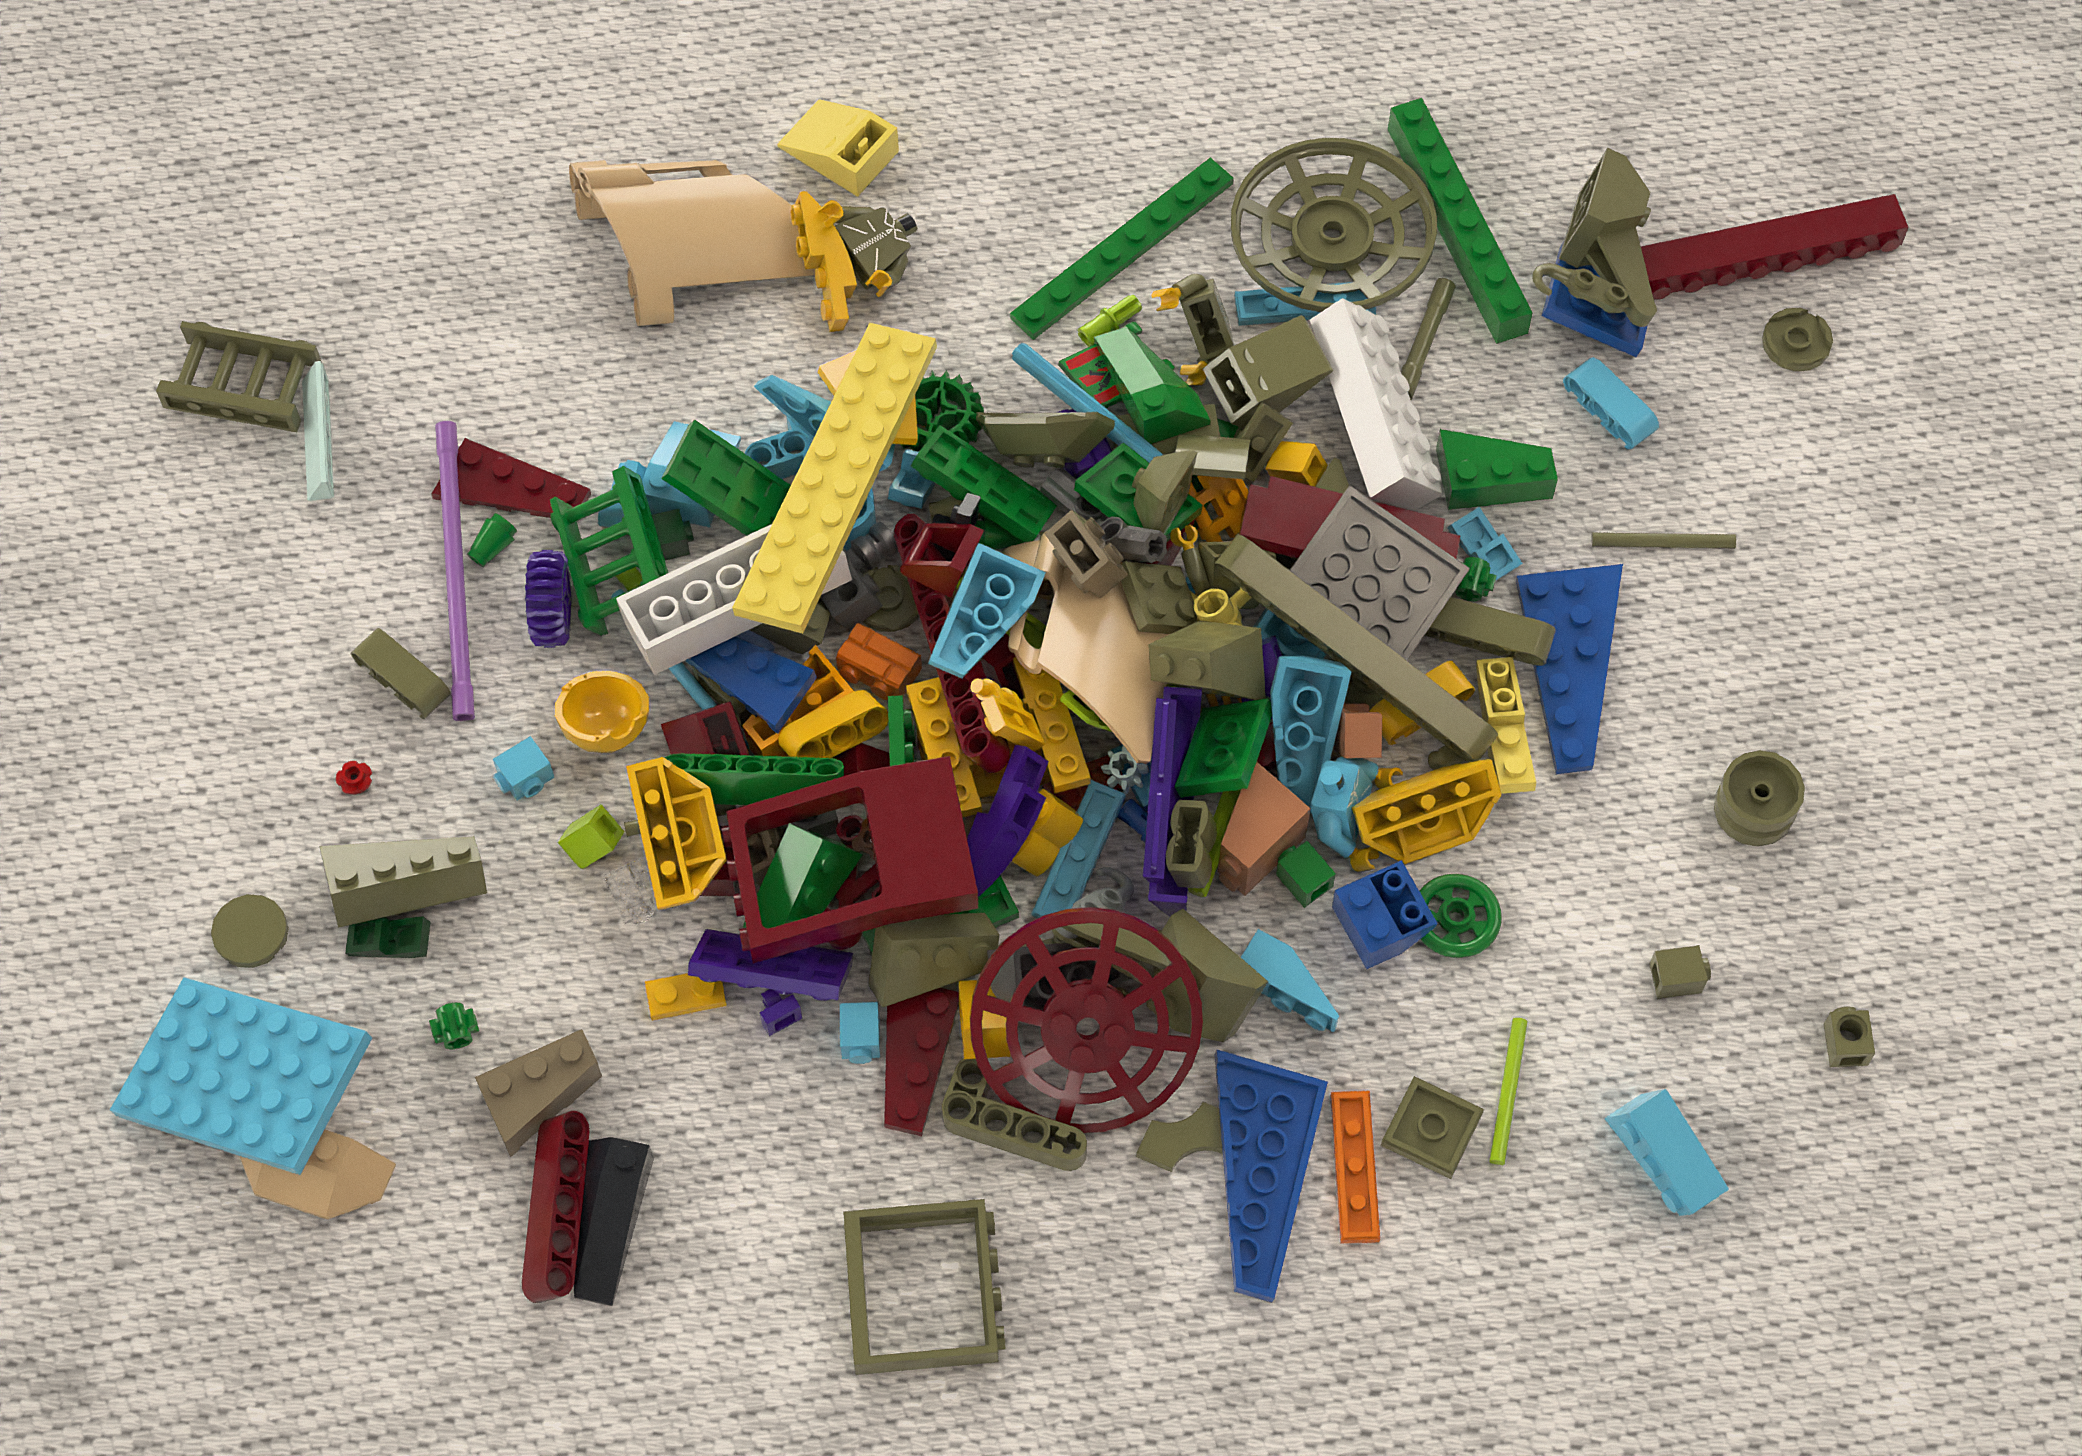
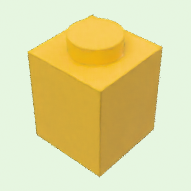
(1297, 463)

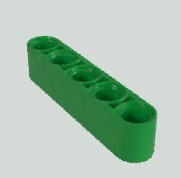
(756, 778)

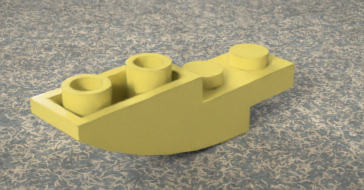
(1504, 711)

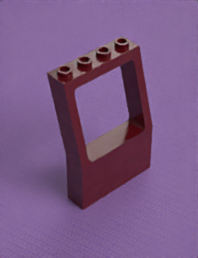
(915, 845)

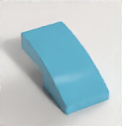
(1482, 541)

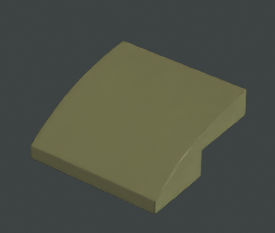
(1217, 455)

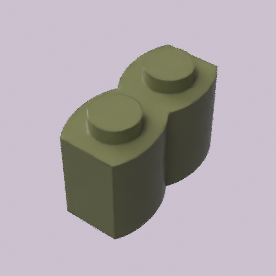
(1190, 846)

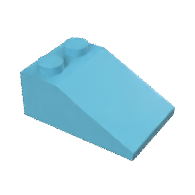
(663, 496)

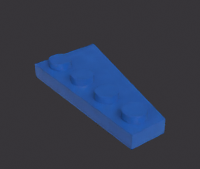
(756, 677)

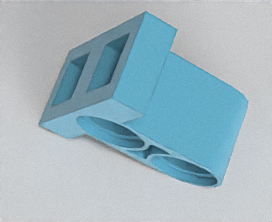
(777, 451)

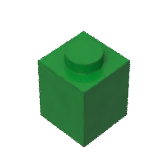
(1305, 873)

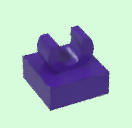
(779, 1012)

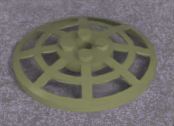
(1333, 213)

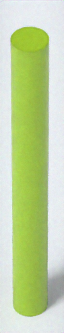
(1508, 1091)

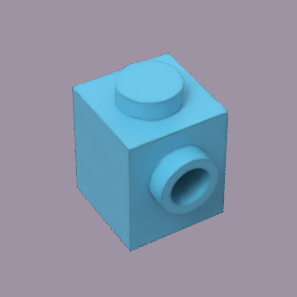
(522, 769)

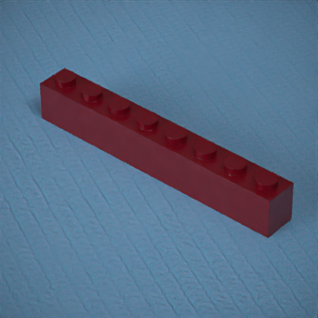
(1774, 245)

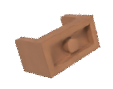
(1359, 732)

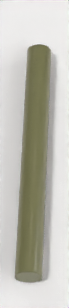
(1663, 540)

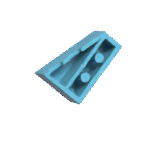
(1668, 1151)

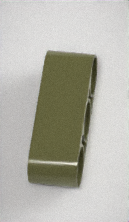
(402, 672)

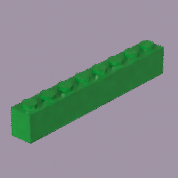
(1461, 222)

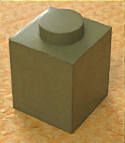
(1679, 971)

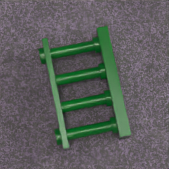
(636, 523)

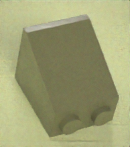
(1211, 658)

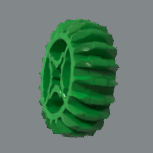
(932, 395)

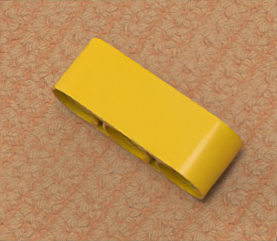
(1398, 724)
(835, 727)

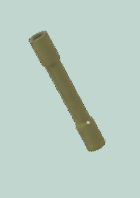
(1436, 308)

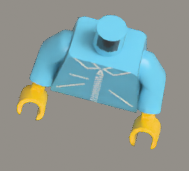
(1339, 789)

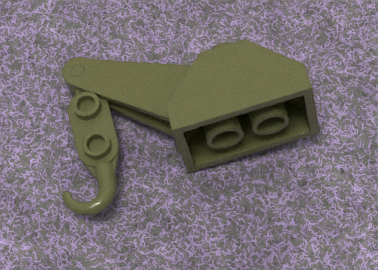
(1606, 237)

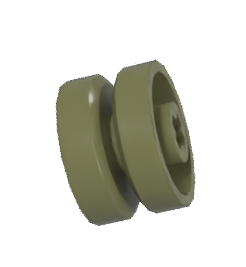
(1759, 798)

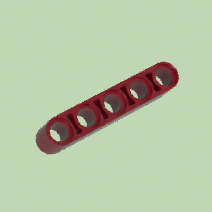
(555, 1207)

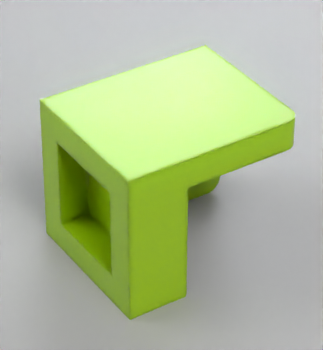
(591, 837)

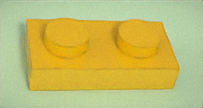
(682, 995)

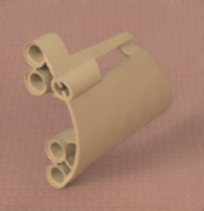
(688, 228)

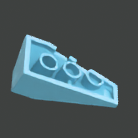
(986, 605)

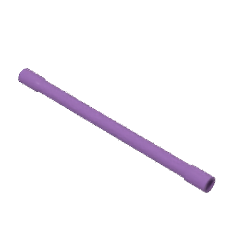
(461, 690)

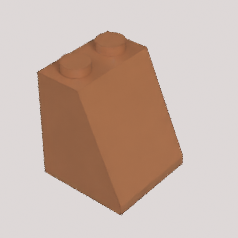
(1260, 830)

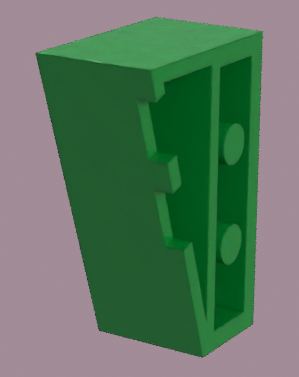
(1493, 470)
(803, 876)

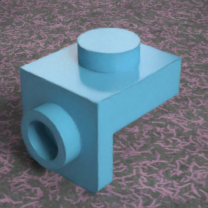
(909, 486)

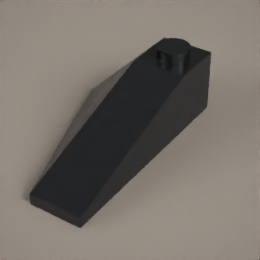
(610, 1208)

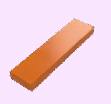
(1355, 1167)

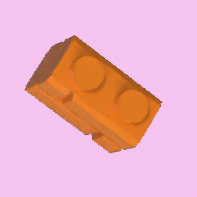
(877, 662)

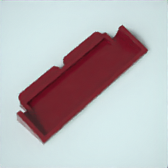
(1290, 514)

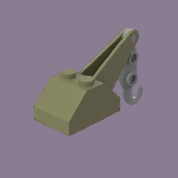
(1223, 979)

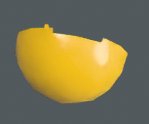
(602, 710)

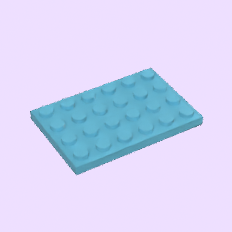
(241, 1075)

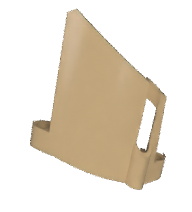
(1092, 650)

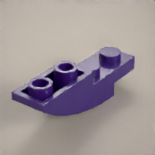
(1016, 806)

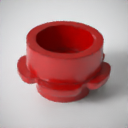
(358, 785)

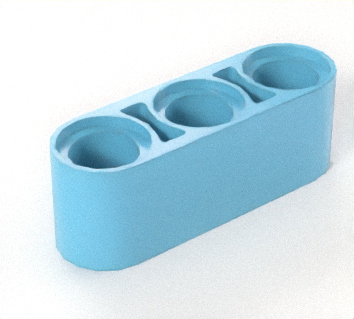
(1612, 402)

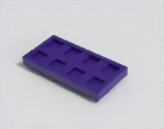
(806, 971)

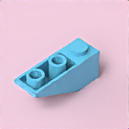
(1289, 981)

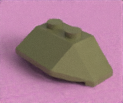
(1045, 436)

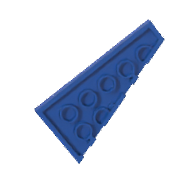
(1574, 678)
(1266, 1148)

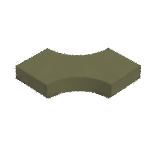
(1171, 1142)

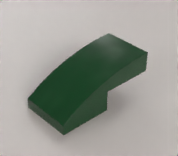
(389, 938)

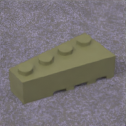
(400, 876)

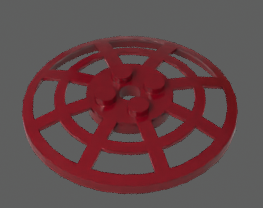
(1082, 1000)

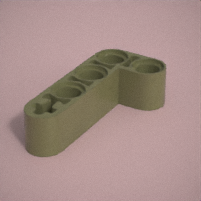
(1017, 1121)

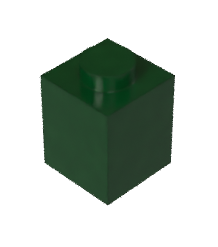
(673, 534)

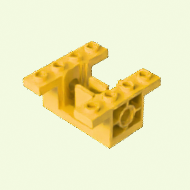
(1040, 697)

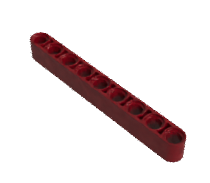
(965, 708)

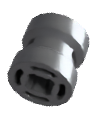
(875, 545)

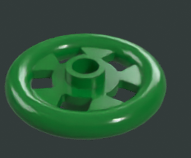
(1479, 896)

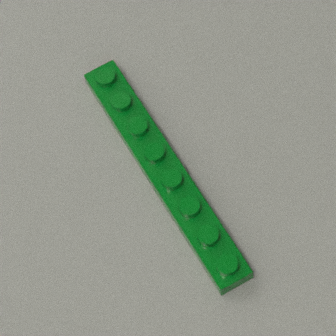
(1121, 248)

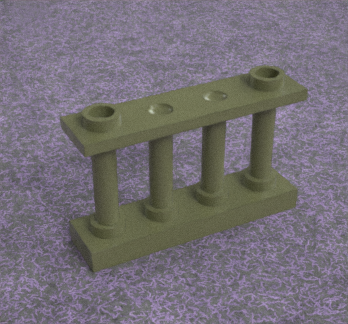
(245, 406)

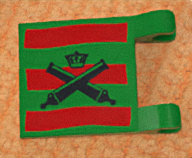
(1091, 374)

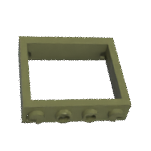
(911, 1217)

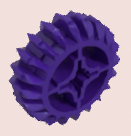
(548, 598)

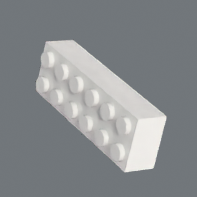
(1377, 407)
(694, 603)

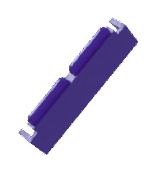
(1173, 730)

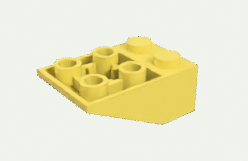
(842, 144)

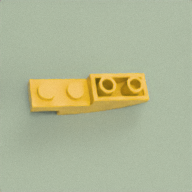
(826, 253)

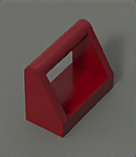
(942, 575)

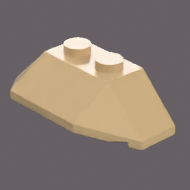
(333, 1182)

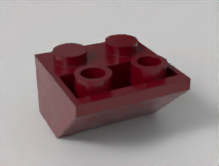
(706, 732)

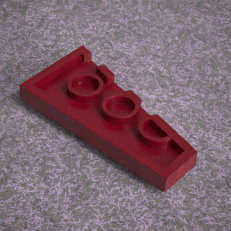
(508, 483)
(915, 1052)

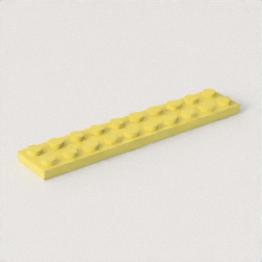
(835, 478)

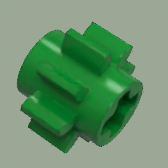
(1477, 580)
(454, 1025)

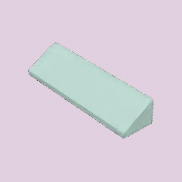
(317, 433)

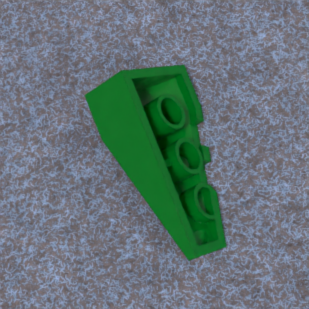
(1152, 392)

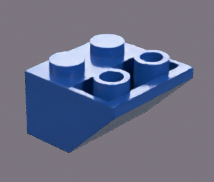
(1383, 914)

